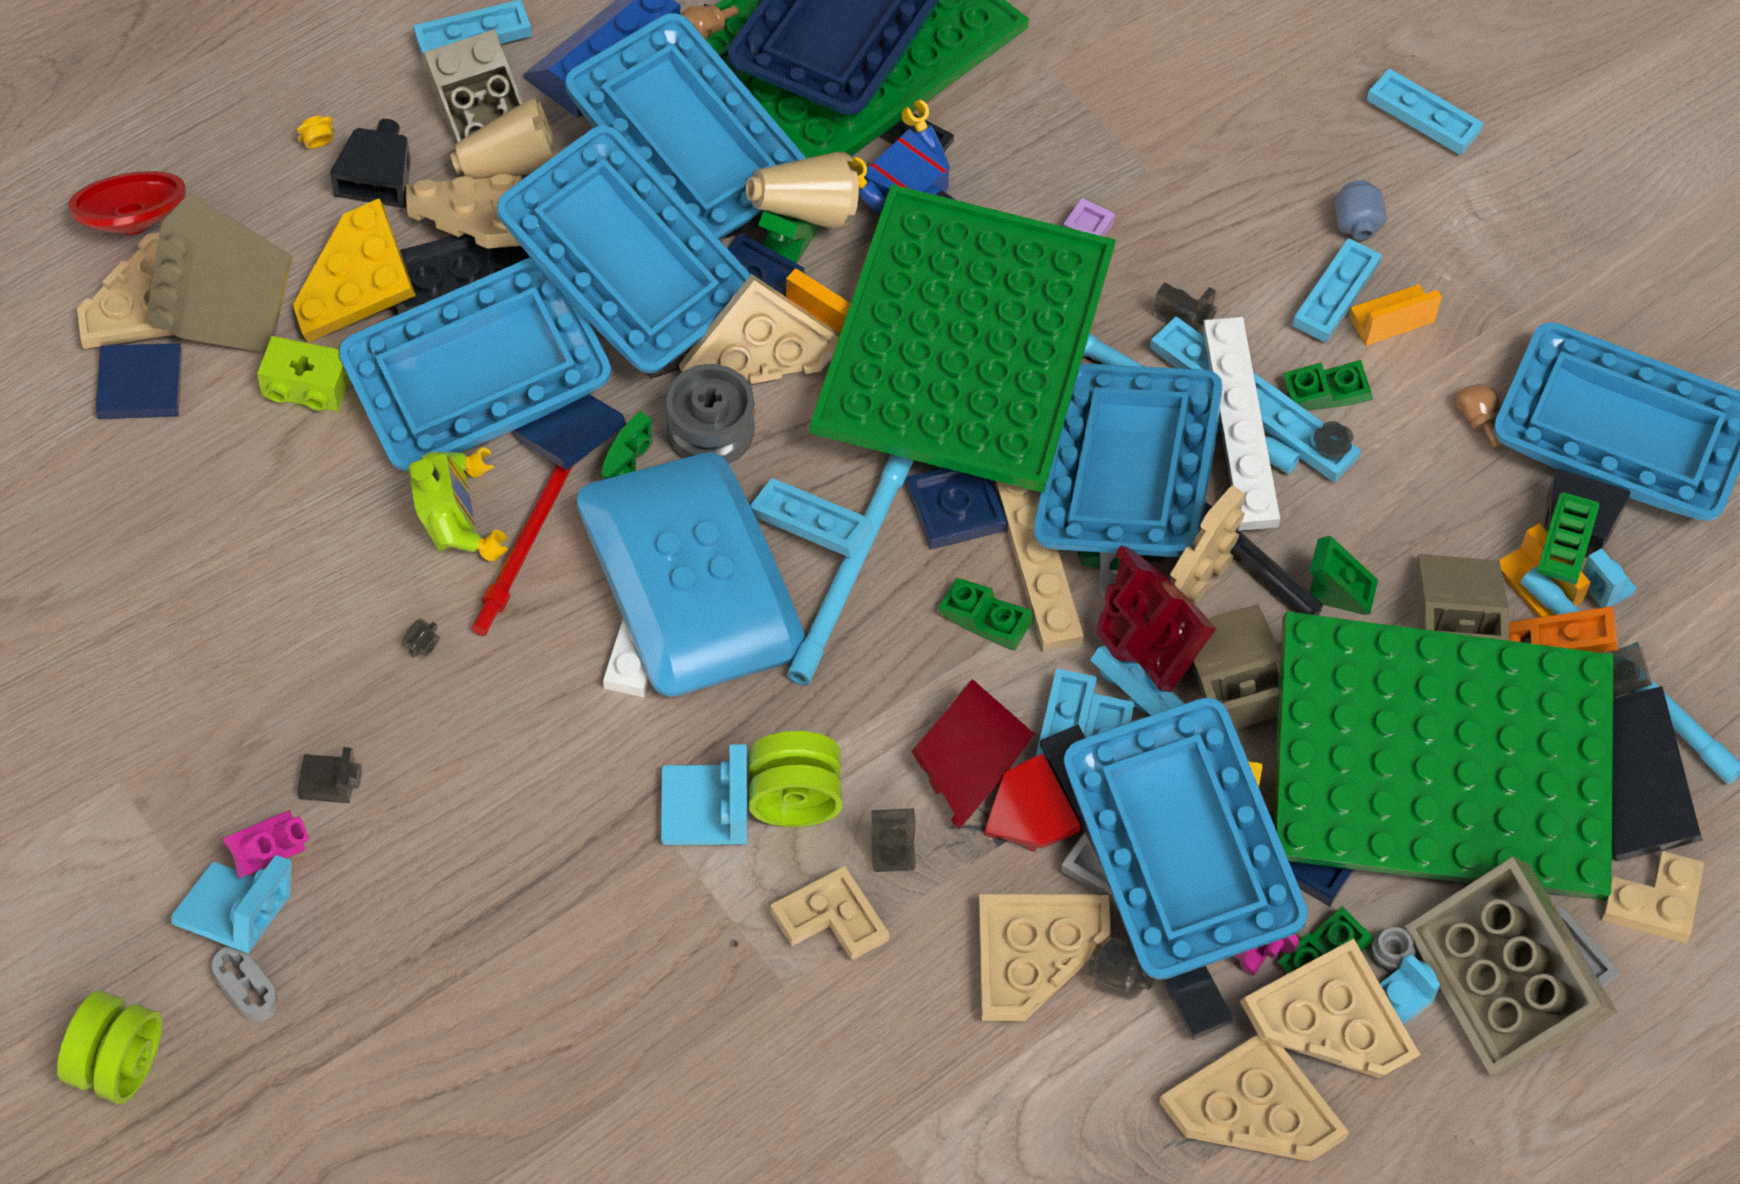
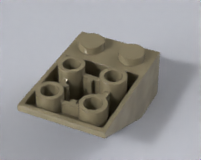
(470, 83)
(1462, 596)
(1241, 667)

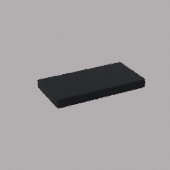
(1648, 779)

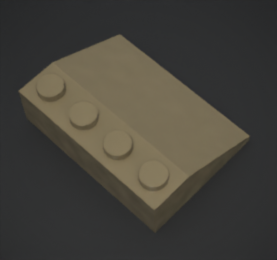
(216, 279)
(1510, 967)

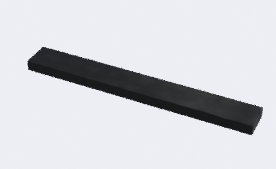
(1191, 992)

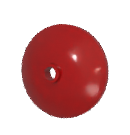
(127, 201)

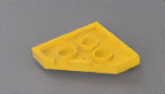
(354, 274)

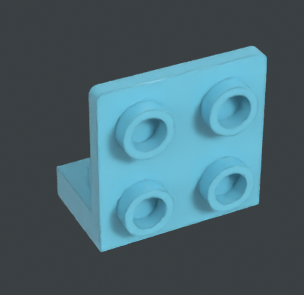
(706, 802)
(235, 908)

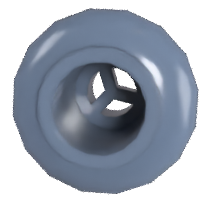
(1360, 210)

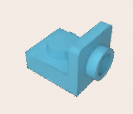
(1608, 581)
(1411, 988)

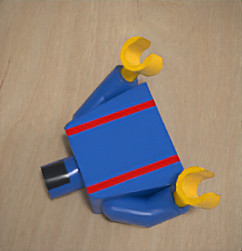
(911, 162)

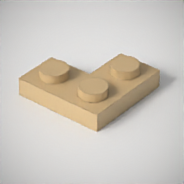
(832, 903)
(1661, 909)

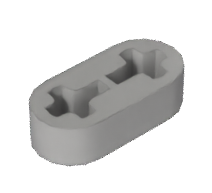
(237, 989)

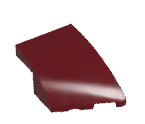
(1151, 622)
(970, 749)

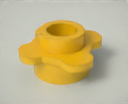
(316, 132)

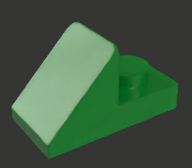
(787, 235)
(1341, 579)

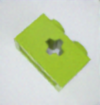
(303, 374)

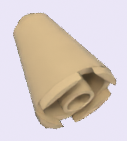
(509, 145)
(808, 190)

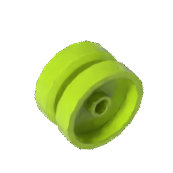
(795, 779)
(109, 1047)

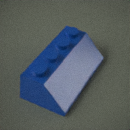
(601, 32)

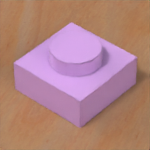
(1090, 218)

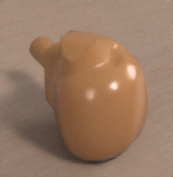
(708, 19)
(1480, 408)

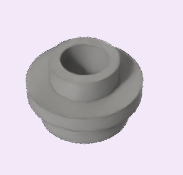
(1392, 937)

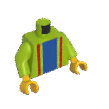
(445, 502)

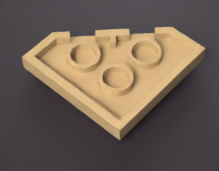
(464, 207)
(121, 305)
(764, 336)
(1211, 546)
(1034, 947)
(1333, 1014)
(1255, 1103)

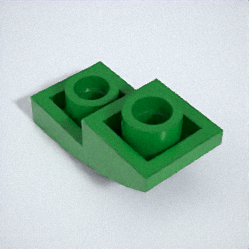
(1328, 388)
(630, 443)
(981, 613)
(1333, 933)

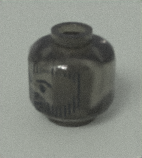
(1118, 969)

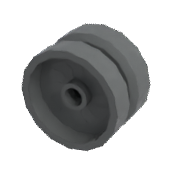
(710, 412)

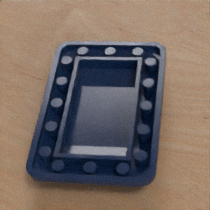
(828, 48)

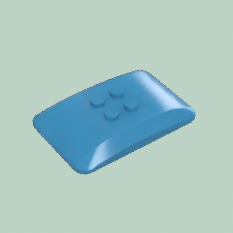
(683, 117)
(623, 248)
(473, 364)
(1624, 421)
(1132, 461)
(691, 573)
(1184, 838)

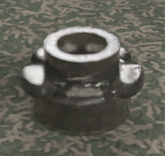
(1330, 447)
(421, 638)

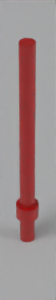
(498, 594)

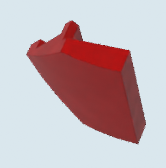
(1031, 807)

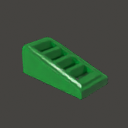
(1575, 514)

